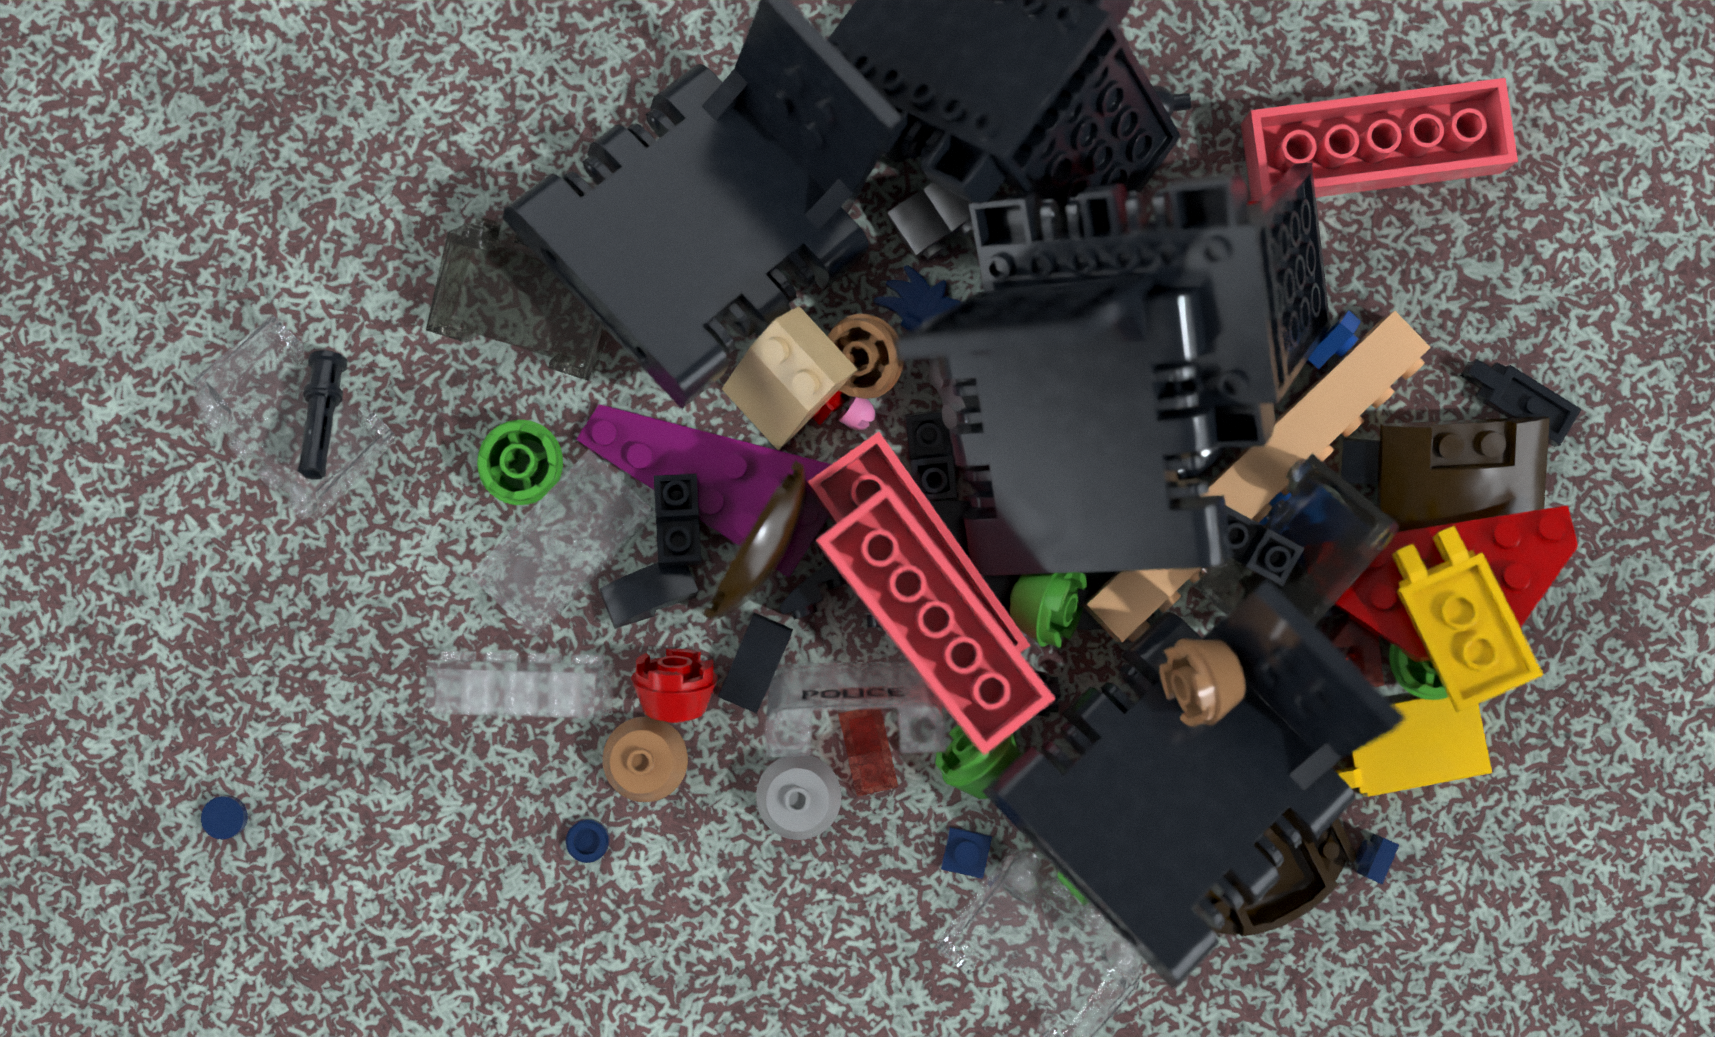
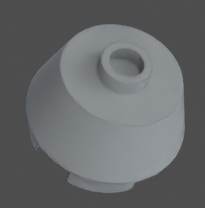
(798, 797)

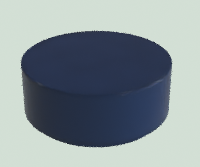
(224, 817)
(587, 840)

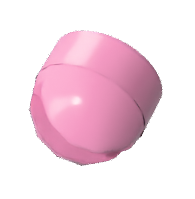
(858, 414)

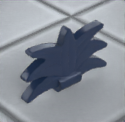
(917, 299)

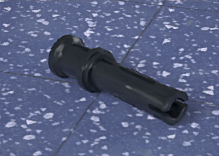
(322, 396)

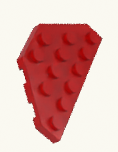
(1520, 548)

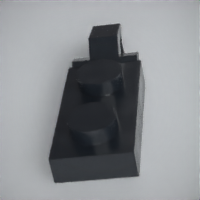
(1521, 396)

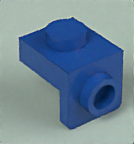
(1336, 340)

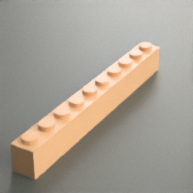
(1259, 473)

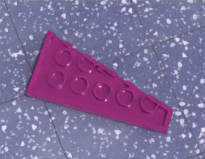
(732, 474)

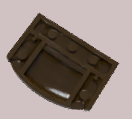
(1461, 470)
(762, 547)
(1304, 882)

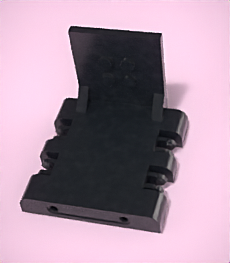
(1011, 93)
(715, 209)
(1252, 265)
(1079, 427)
(1182, 808)

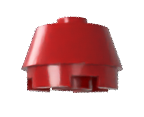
(674, 685)

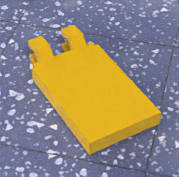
(1464, 622)
(1423, 750)

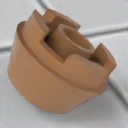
(872, 350)
(1203, 679)
(645, 759)

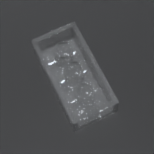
(563, 543)
(520, 688)

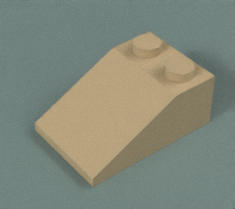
(787, 376)

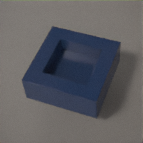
(966, 852)
(1376, 858)

